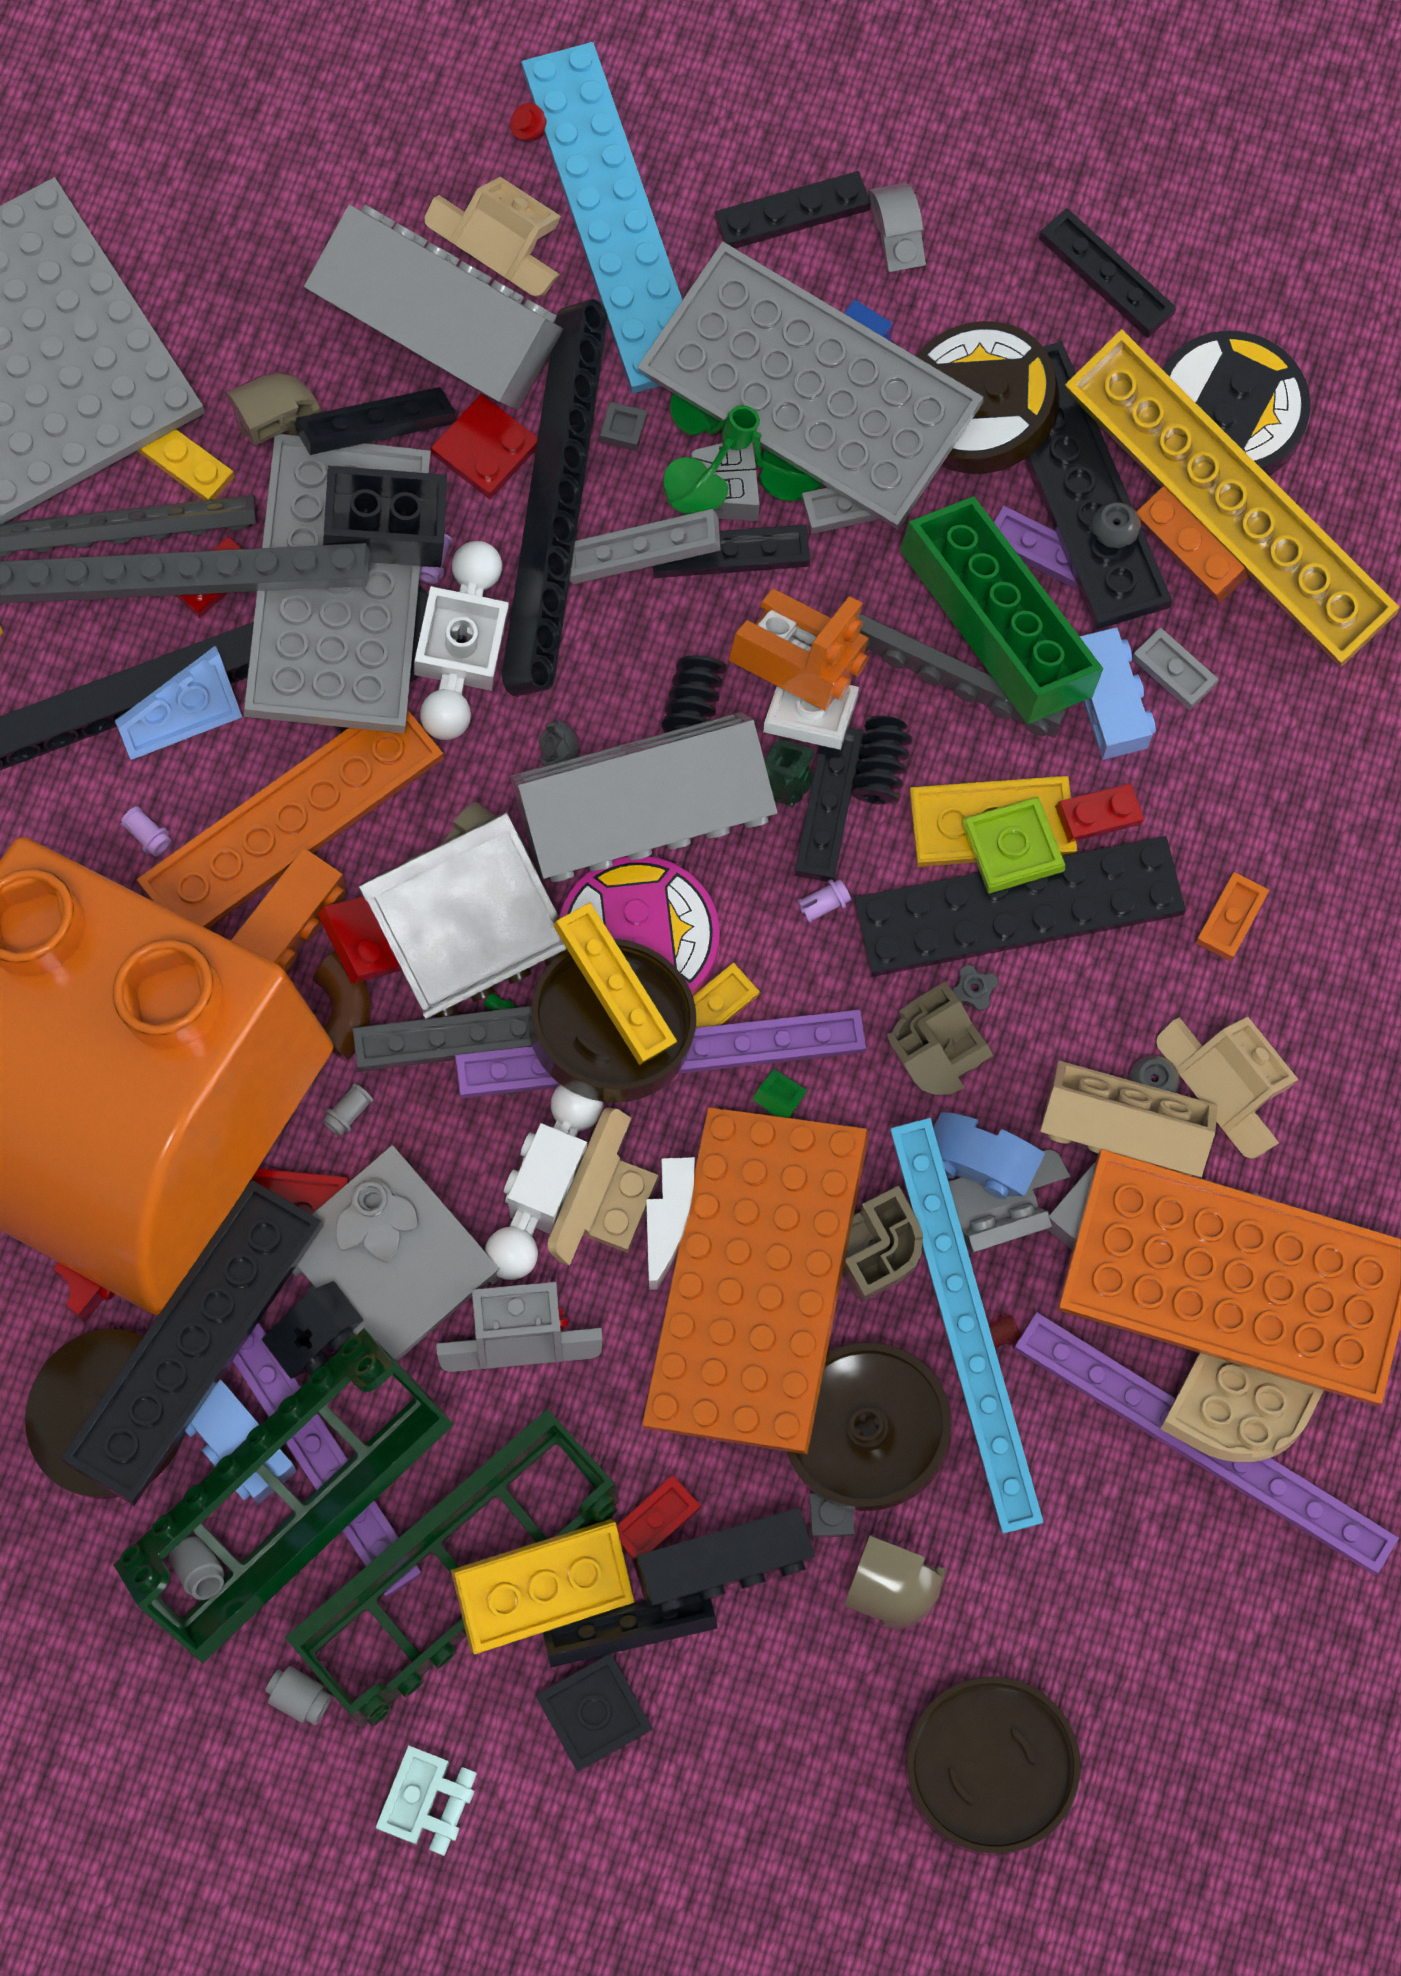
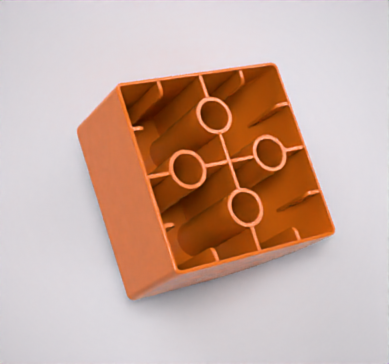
(133, 1074)

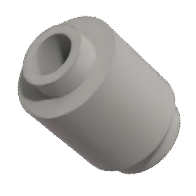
(197, 1568)
(298, 1695)

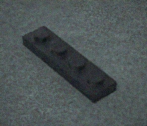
(793, 210)
(1107, 272)
(375, 420)
(746, 551)
(828, 809)
(626, 1629)

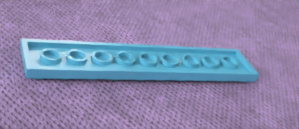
(605, 201)

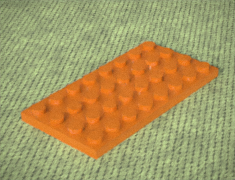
(1236, 1277)
(757, 1280)

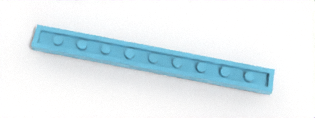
(966, 1327)

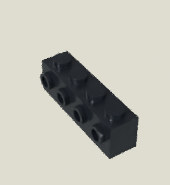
(724, 1559)

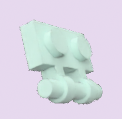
(414, 1794)

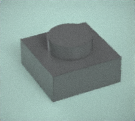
(623, 426)
(829, 1519)

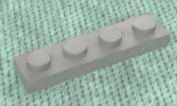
(645, 546)

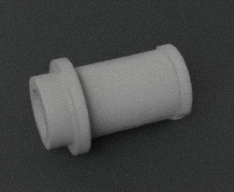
(347, 1110)

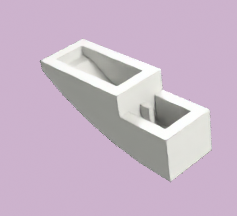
(668, 1217)

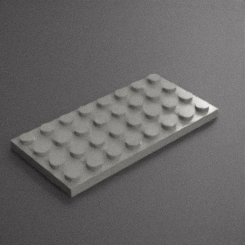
(821, 382)
(340, 649)

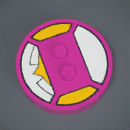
(655, 907)

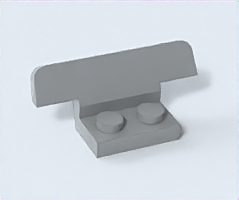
(993, 1220)
(517, 1329)

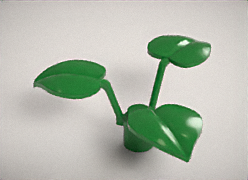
(695, 488)

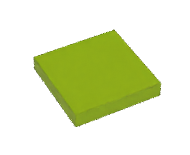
(1013, 845)

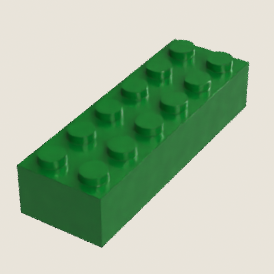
(1001, 610)

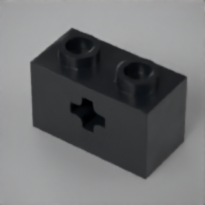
(312, 1330)

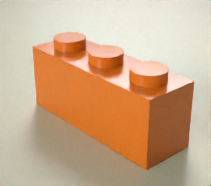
(1192, 545)
(291, 910)

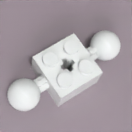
(473, 663)
(542, 1182)

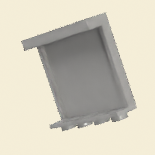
(423, 1279)

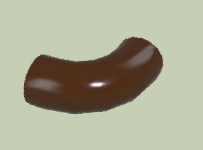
(349, 1004)

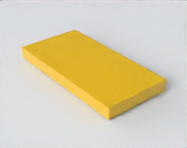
(940, 809)
(542, 1586)

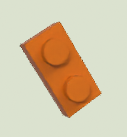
(1232, 916)

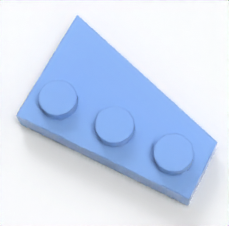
(181, 708)

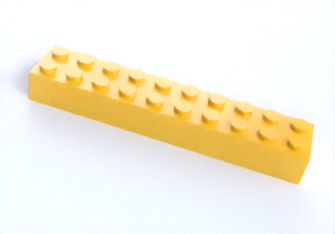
(1232, 498)

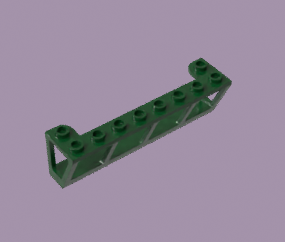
(312, 1522)
(427, 1538)

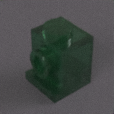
(789, 771)

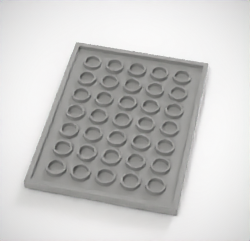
(76, 357)

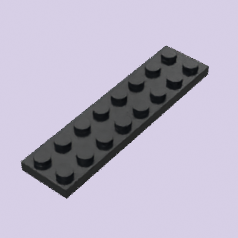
(1074, 481)
(962, 921)
(192, 1343)

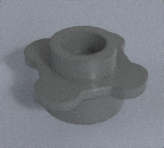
(975, 999)

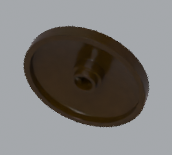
(67, 1395)
(875, 1429)

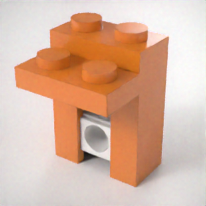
(803, 648)

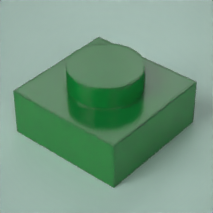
(779, 1095)

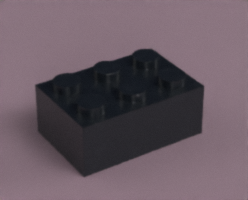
(388, 510)

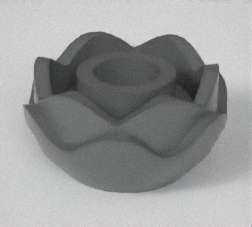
(1116, 535)
(558, 743)
(1155, 1066)

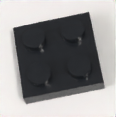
(594, 1712)

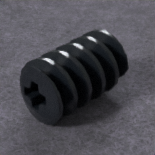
(692, 692)
(879, 760)

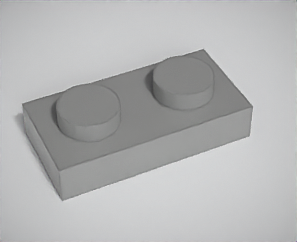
(830, 511)
(1175, 669)

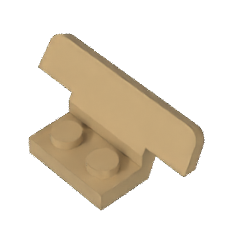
(499, 232)
(1234, 1072)
(605, 1195)

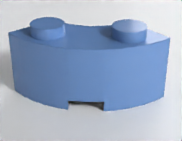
(998, 1162)

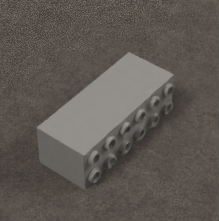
(434, 305)
(644, 796)

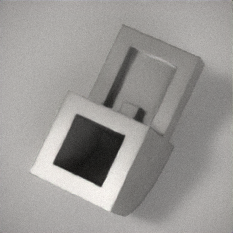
(900, 225)

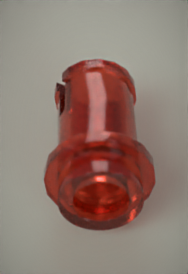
(1004, 1330)

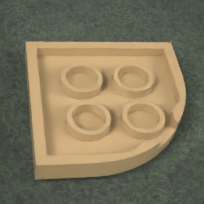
(1239, 1411)

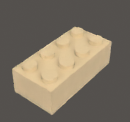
(1129, 1119)

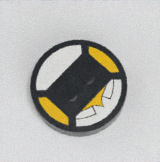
(1248, 391)

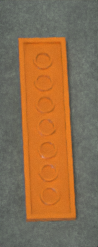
(292, 813)

